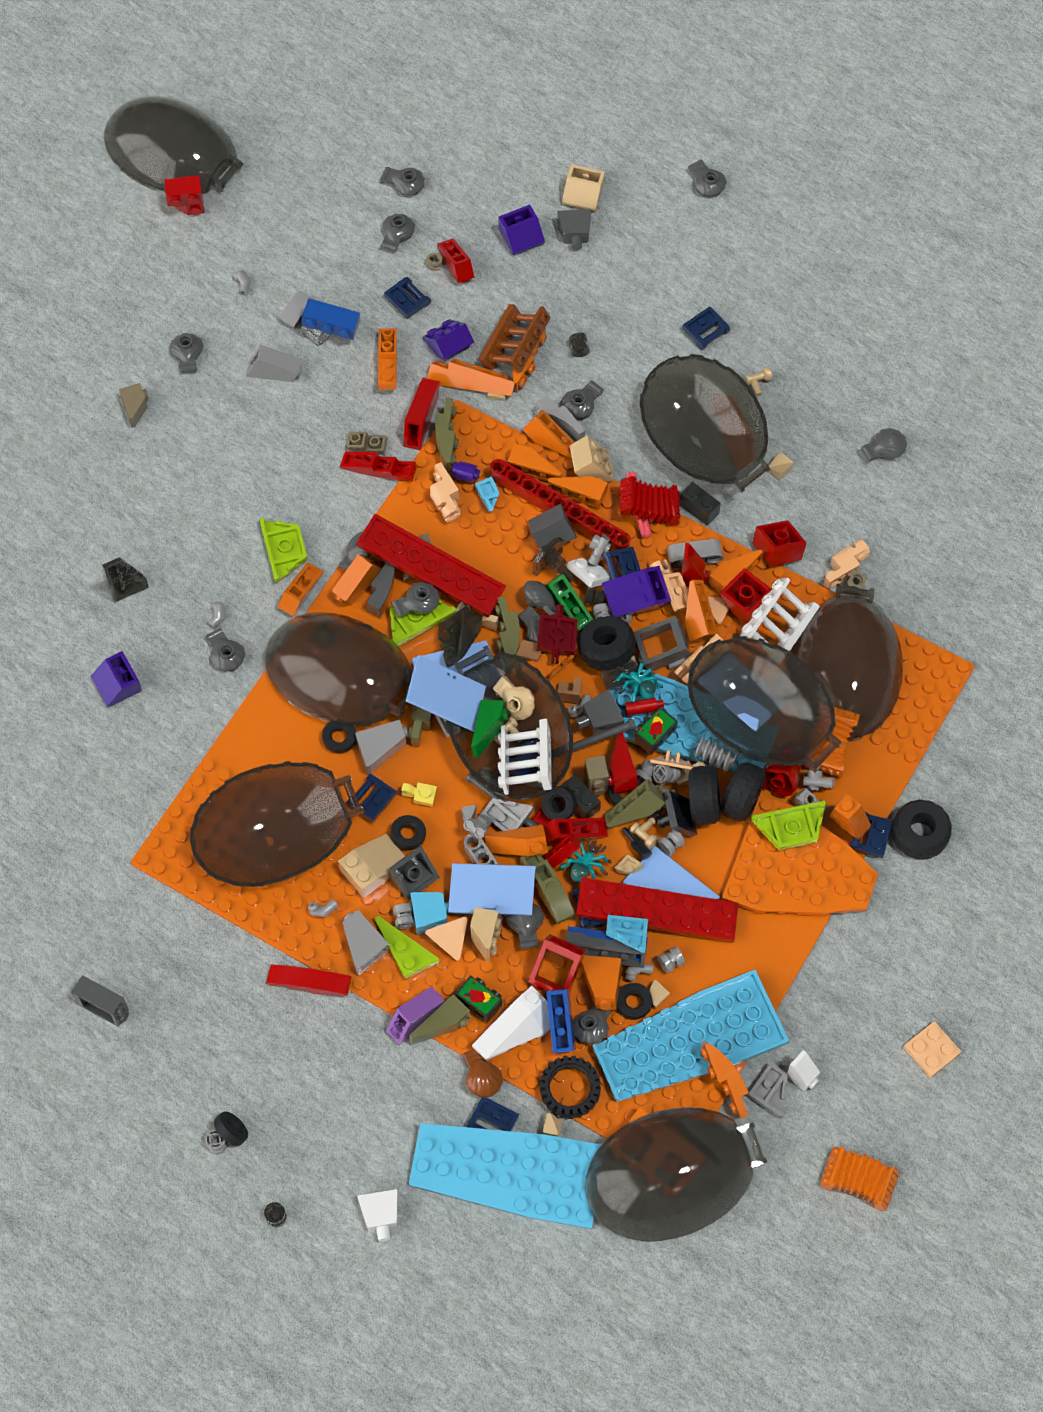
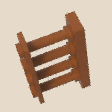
(503, 333)

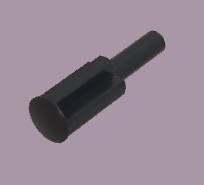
(637, 844)

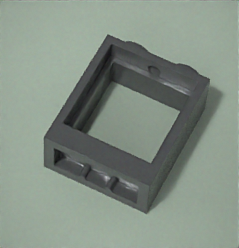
(668, 657)
(100, 1001)

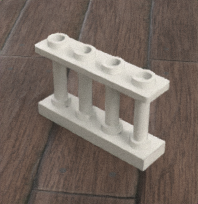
(796, 625)
(543, 761)

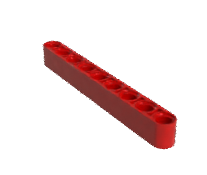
(554, 498)

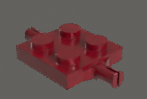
(557, 634)

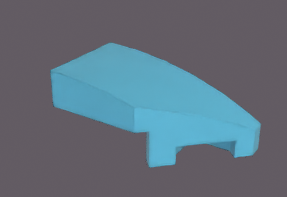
(488, 492)

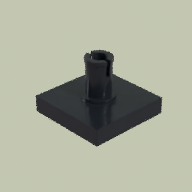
(677, 814)

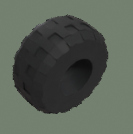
(606, 630)
(743, 791)
(704, 795)
(926, 813)

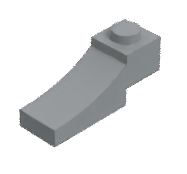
(562, 417)

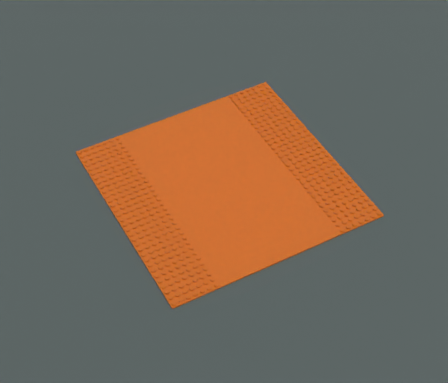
(501, 546)

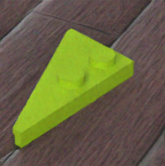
(407, 953)

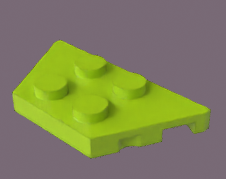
(283, 546)
(415, 624)
(792, 825)

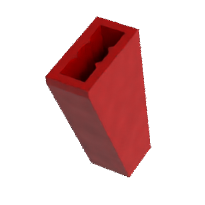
(420, 413)

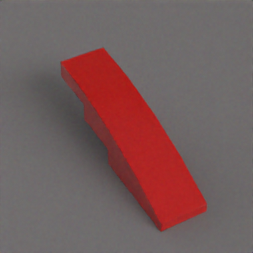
(378, 466)
(309, 980)

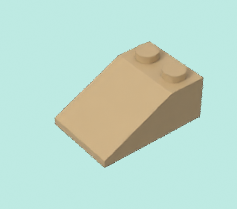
(369, 864)

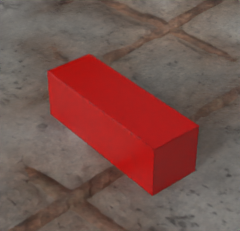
(562, 850)

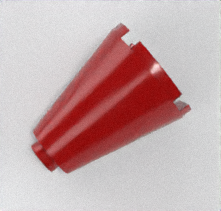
(782, 779)

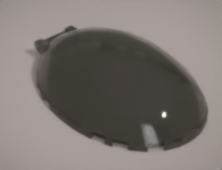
(169, 139)
(705, 420)
(854, 656)
(338, 668)
(770, 686)
(547, 706)
(272, 823)
(670, 1173)

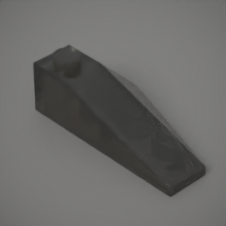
(123, 579)
(458, 634)

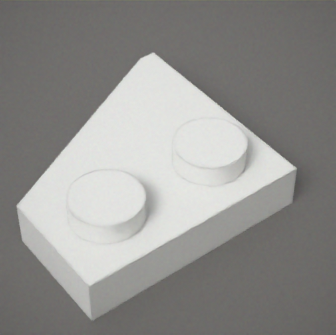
(589, 573)

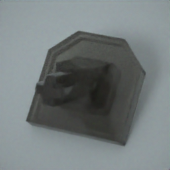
(550, 557)

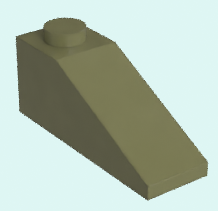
(636, 805)
(444, 1020)

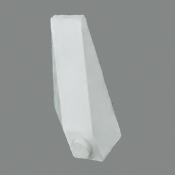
(520, 1023)

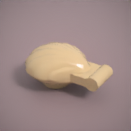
(516, 699)

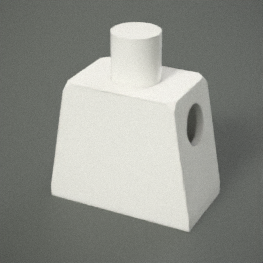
(380, 1212)

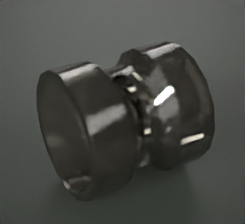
(578, 343)
(600, 596)
(274, 1211)

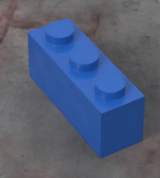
(330, 319)
(561, 1020)

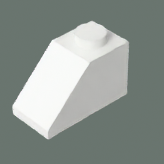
(803, 1072)

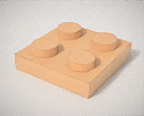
(932, 1049)

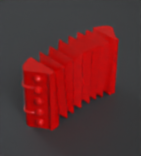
(650, 501)

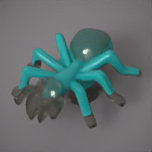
(640, 683)
(584, 863)

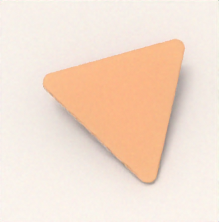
(718, 608)
(671, 760)
(450, 936)

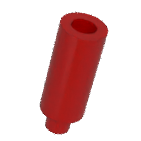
(643, 706)

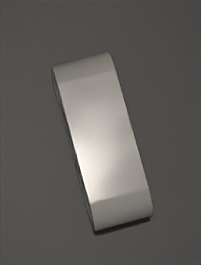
(709, 551)
(479, 851)

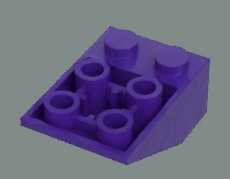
(637, 592)

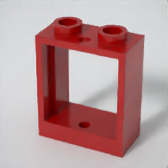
(563, 948)

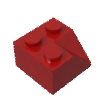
(185, 194)
(779, 542)
(744, 595)

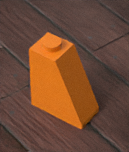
(356, 579)
(851, 817)
(603, 980)

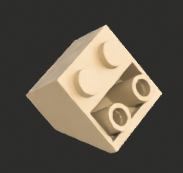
(583, 187)
(591, 459)
(484, 930)

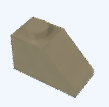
(134, 401)

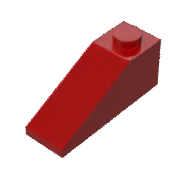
(456, 260)
(693, 566)
(622, 771)
(581, 828)

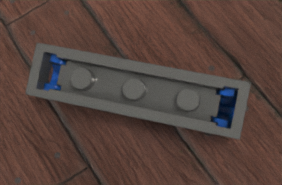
(599, 944)

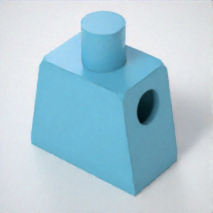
(428, 910)

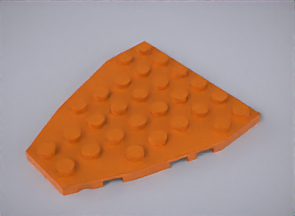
(799, 879)

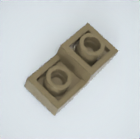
(366, 443)

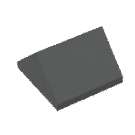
(551, 525)
(413, 873)

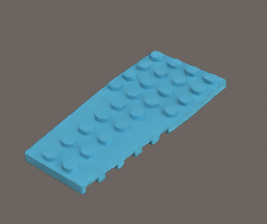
(689, 727)
(667, 1047)
(506, 1171)

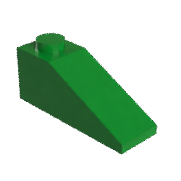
(566, 596)
(488, 724)

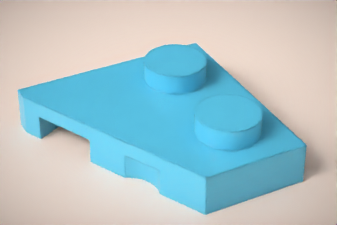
(628, 931)

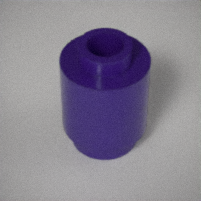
(465, 471)

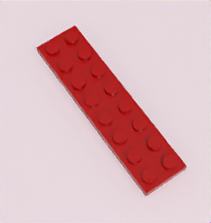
(430, 565)
(663, 909)

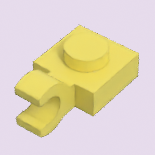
(423, 794)

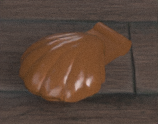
(483, 1077)

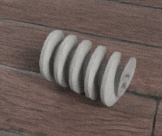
(712, 751)

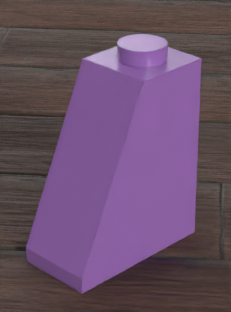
(413, 1014)

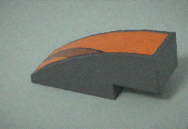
(381, 590)

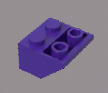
(521, 229)
(448, 338)
(116, 679)

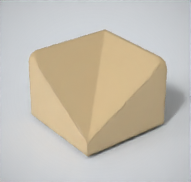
(781, 465)
(552, 1125)

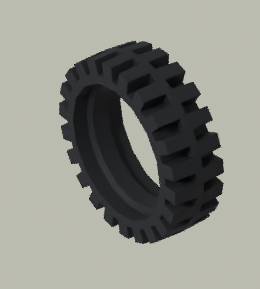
(570, 1063)

